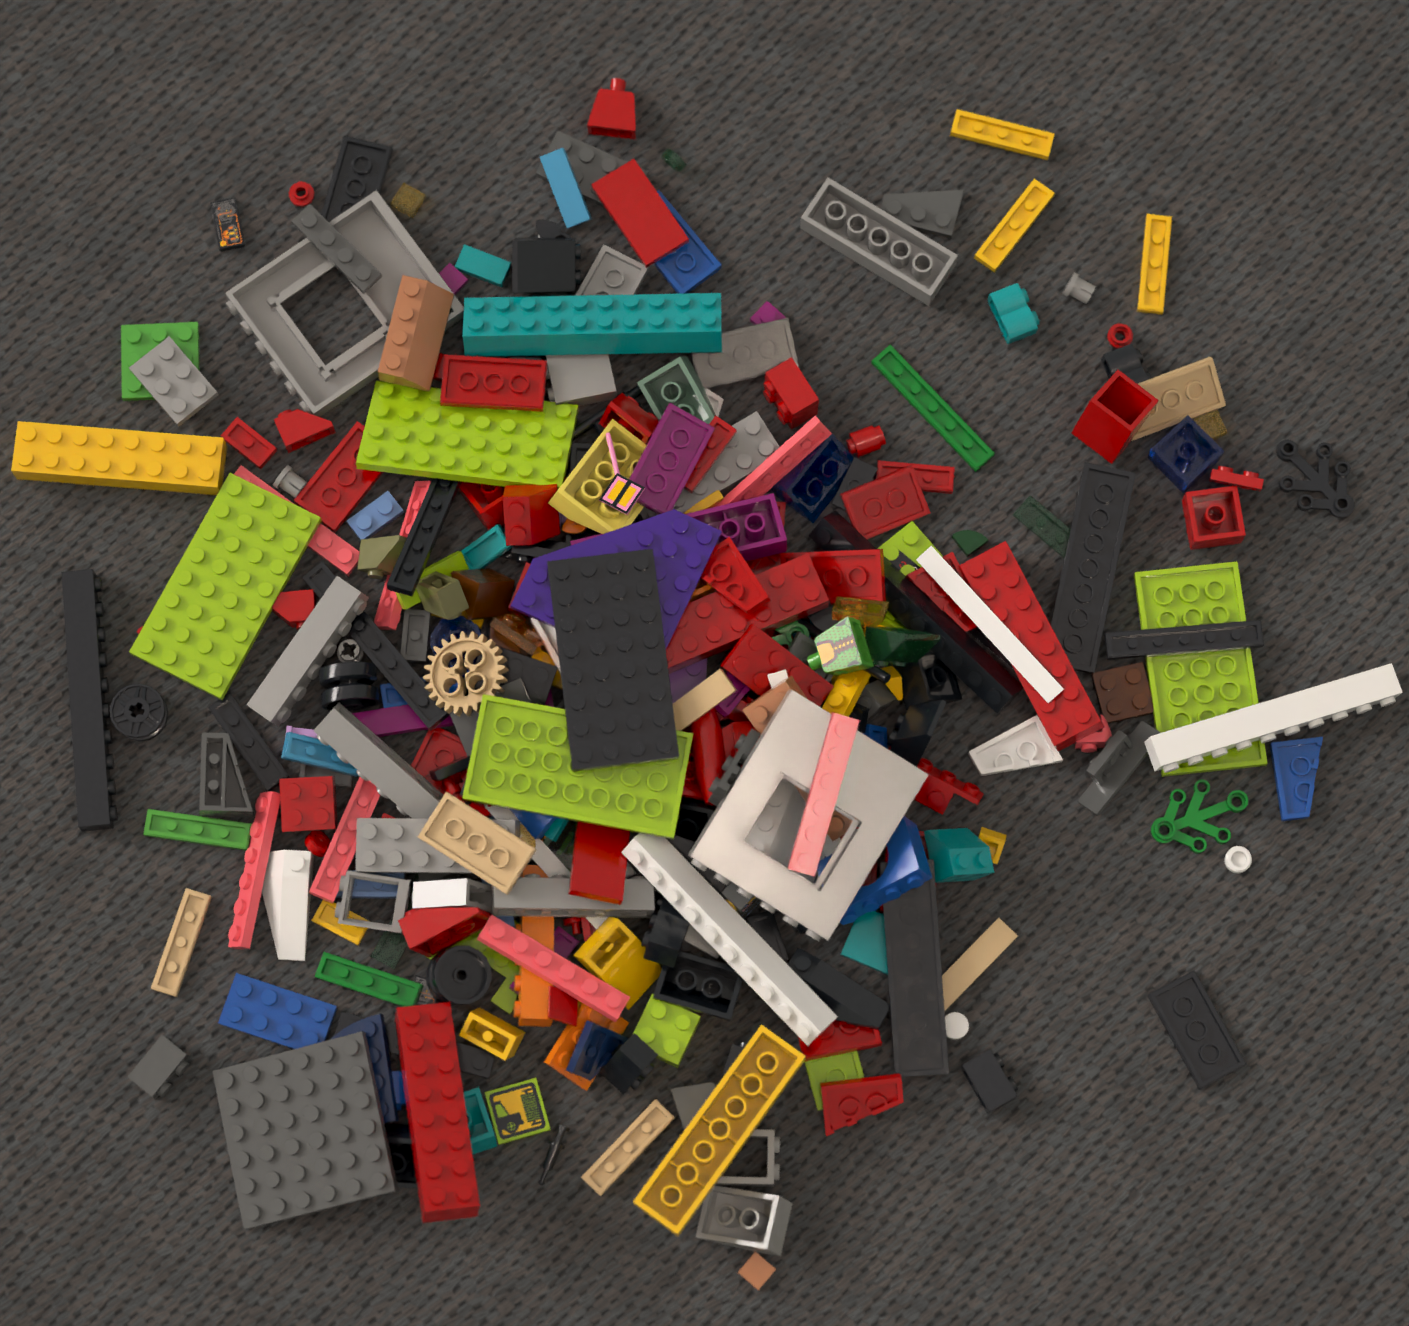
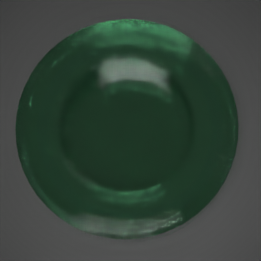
(673, 160)

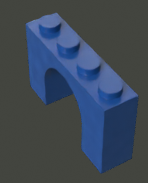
(905, 870)

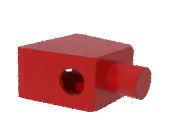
(613, 112)

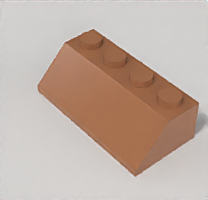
(415, 334)

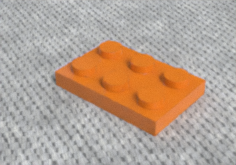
(565, 1045)

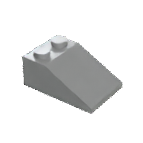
(745, 1220)

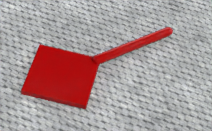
(562, 1006)

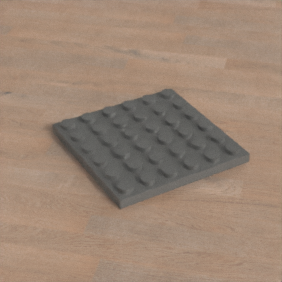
(305, 1130)

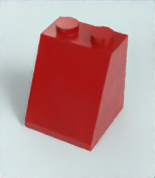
(1114, 416)

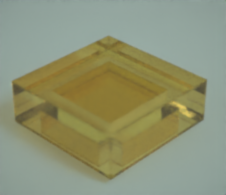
(408, 200)
(1212, 424)

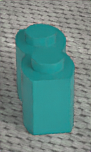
(1013, 313)

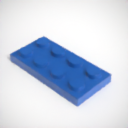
(688, 264)
(276, 1013)

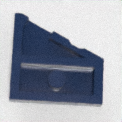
(593, 1050)

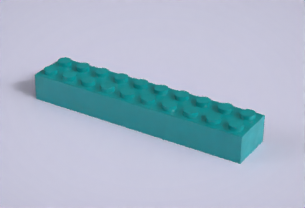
(592, 324)

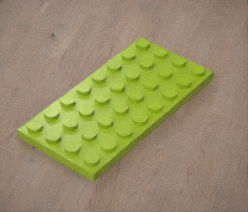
(497, 447)
(225, 586)
(1202, 683)
(526, 765)

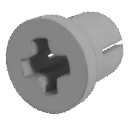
(1079, 288)
(290, 482)
(357, 651)

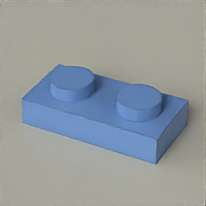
(375, 516)

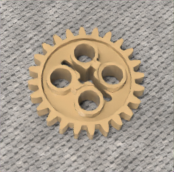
(442, 678)

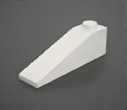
(288, 901)

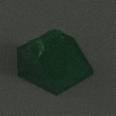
(898, 645)

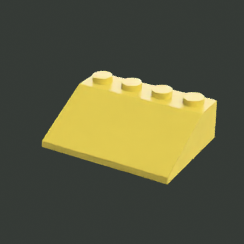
(584, 486)

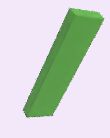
(197, 829)

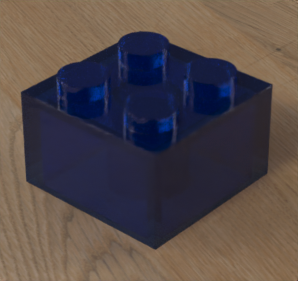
(1185, 454)

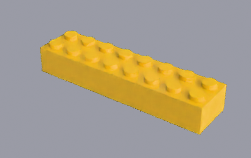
(119, 458)
(719, 1130)

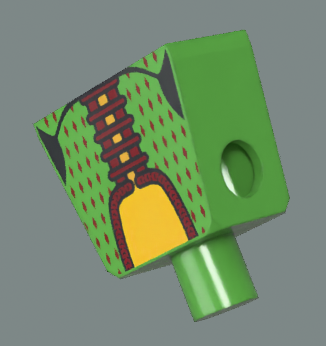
(841, 649)

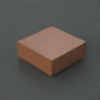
(756, 1271)

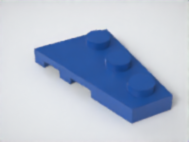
(1295, 774)

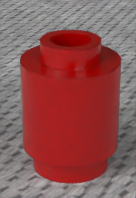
(865, 440)

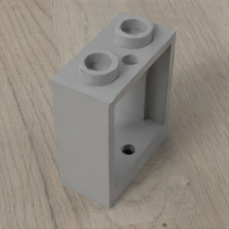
(401, 905)
(773, 1146)

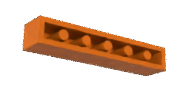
(533, 990)

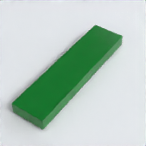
(368, 980)

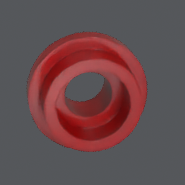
(301, 201)
(1123, 329)

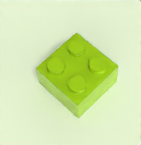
(667, 1030)

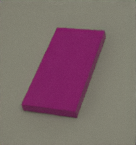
(670, 458)

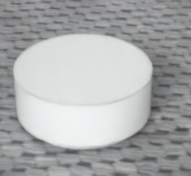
(1238, 859)
(956, 1025)

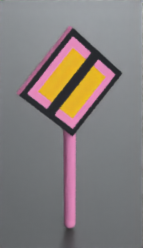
(621, 491)

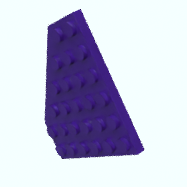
(680, 557)

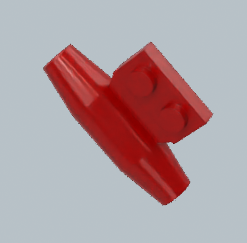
(712, 747)

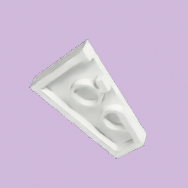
(1016, 749)

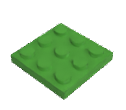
(141, 339)

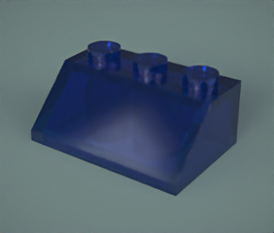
(815, 479)

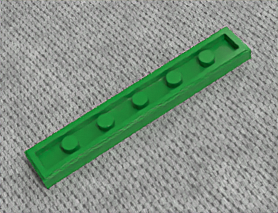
(933, 408)

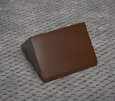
(485, 591)

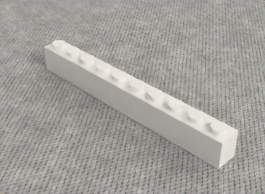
(1272, 718)
(730, 935)

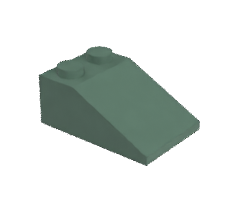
(677, 385)

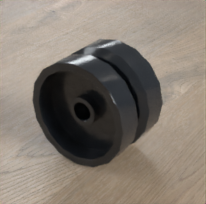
(349, 685)
(473, 971)

